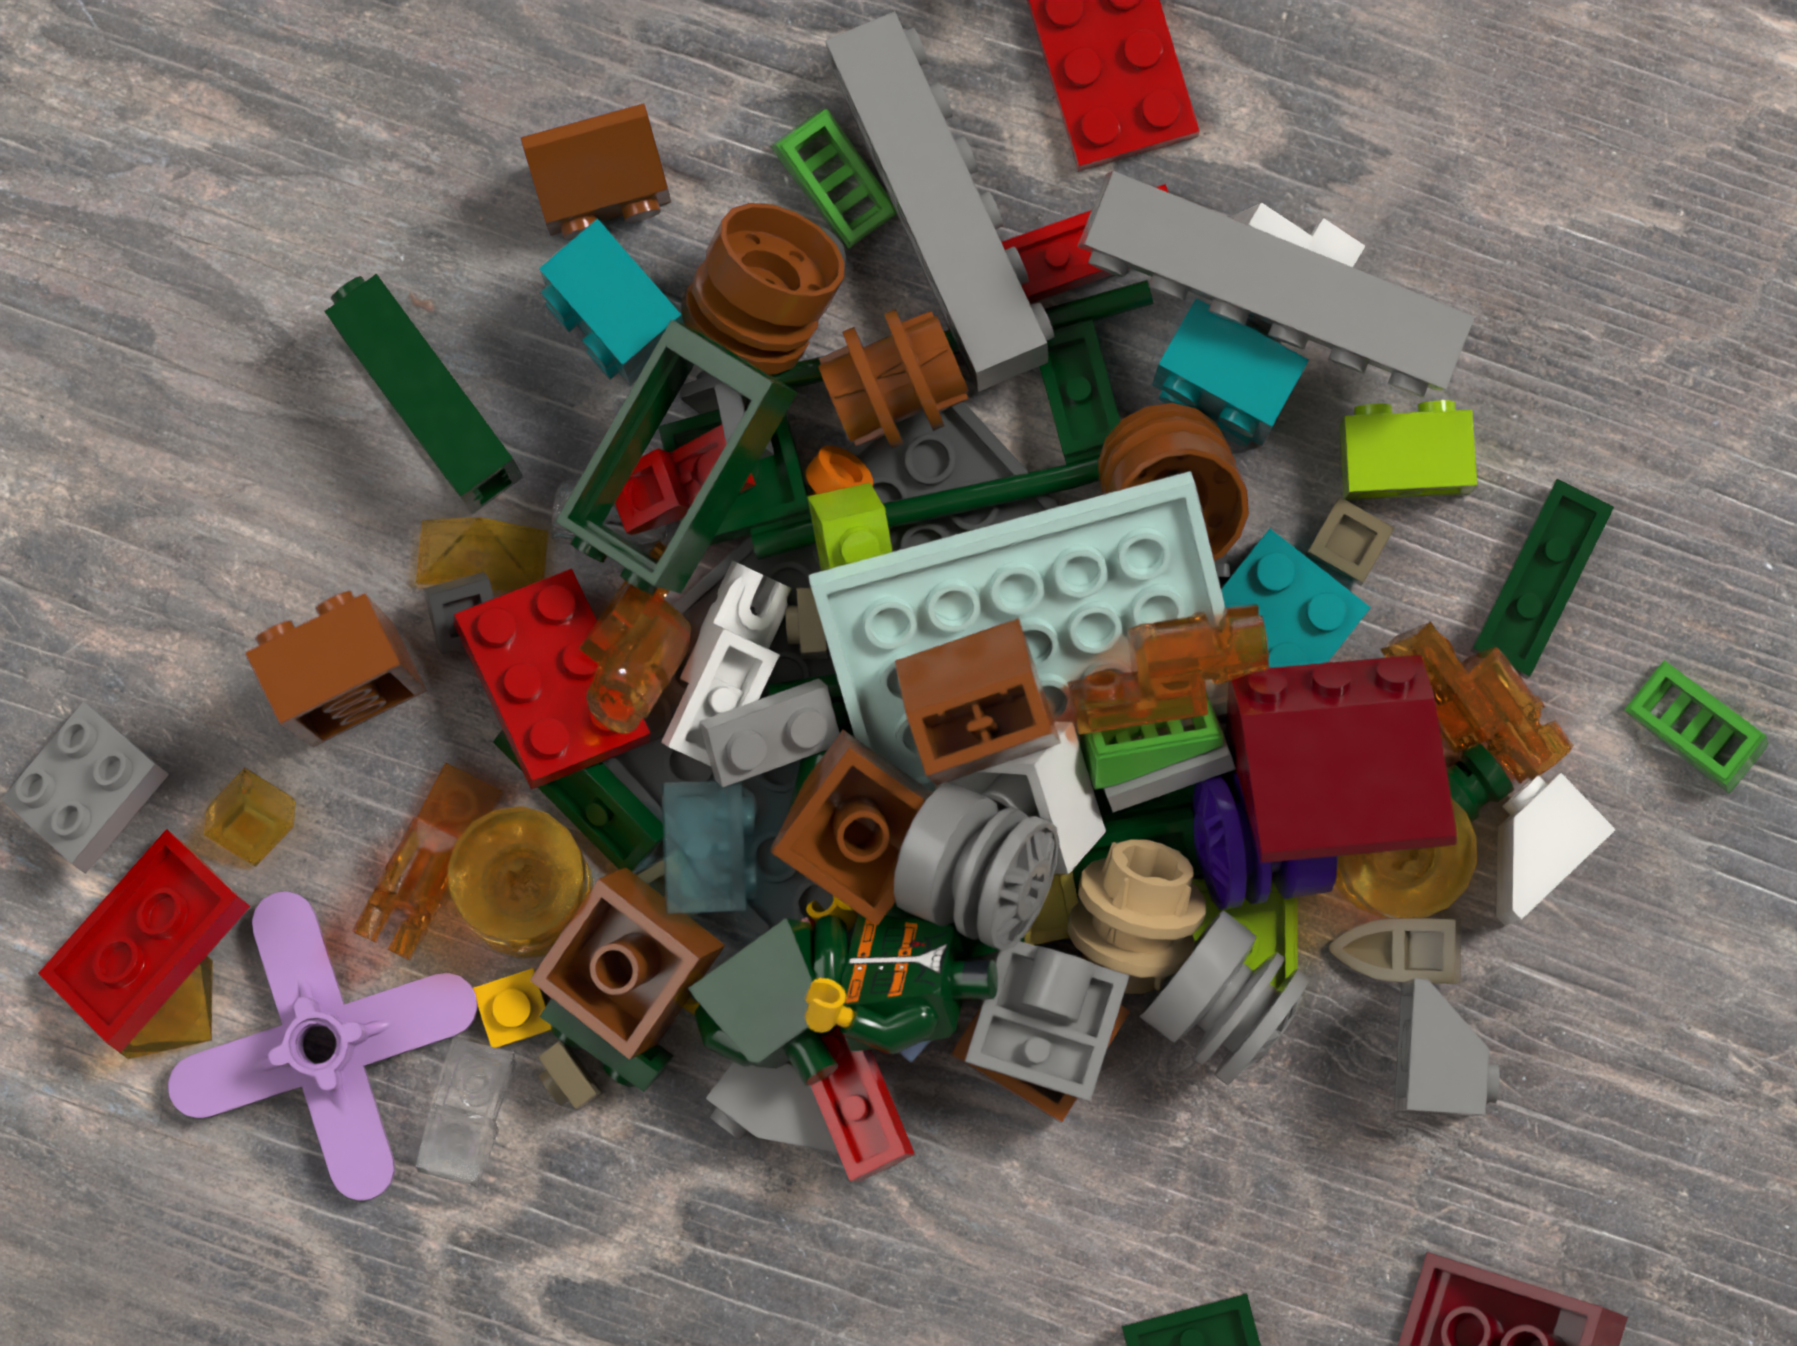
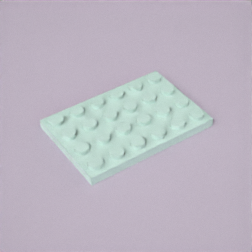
(1065, 572)

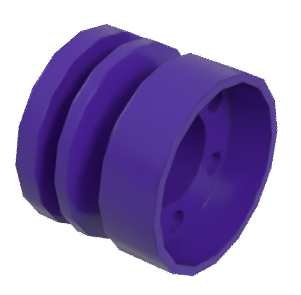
(1231, 857)

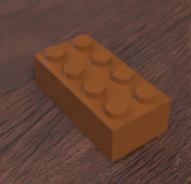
(334, 668)

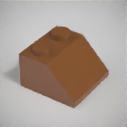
(597, 171)
(851, 825)

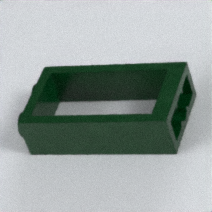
(422, 391)
(630, 435)

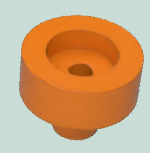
(836, 469)

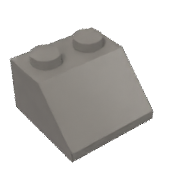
(1439, 1057)

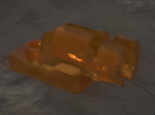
(638, 651)
(1170, 670)
(1484, 703)
(417, 871)

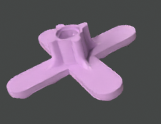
(364, 1031)

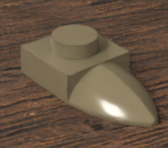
(1403, 949)

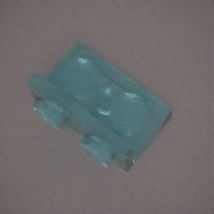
(706, 848)

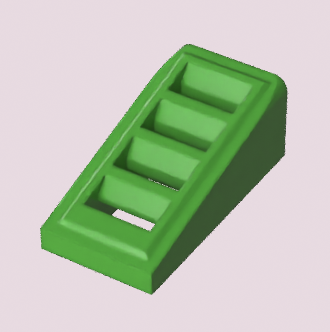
(801, 171)
(1117, 759)
(1703, 760)

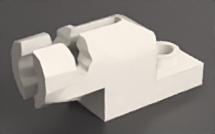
(729, 657)

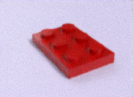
(1113, 77)
(540, 678)
(143, 940)

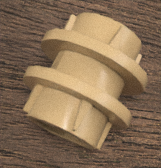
(1138, 913)

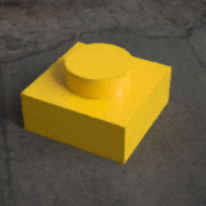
(511, 1009)

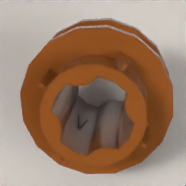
(893, 378)

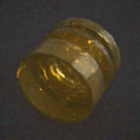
(509, 849)
(1415, 886)

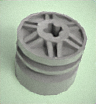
(976, 866)
(1226, 999)

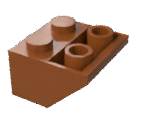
(975, 702)

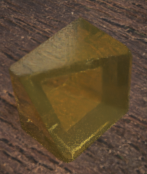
(249, 817)

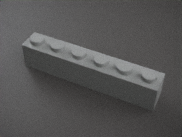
(938, 201)
(1276, 283)

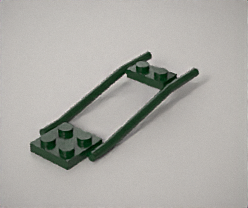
(1080, 401)

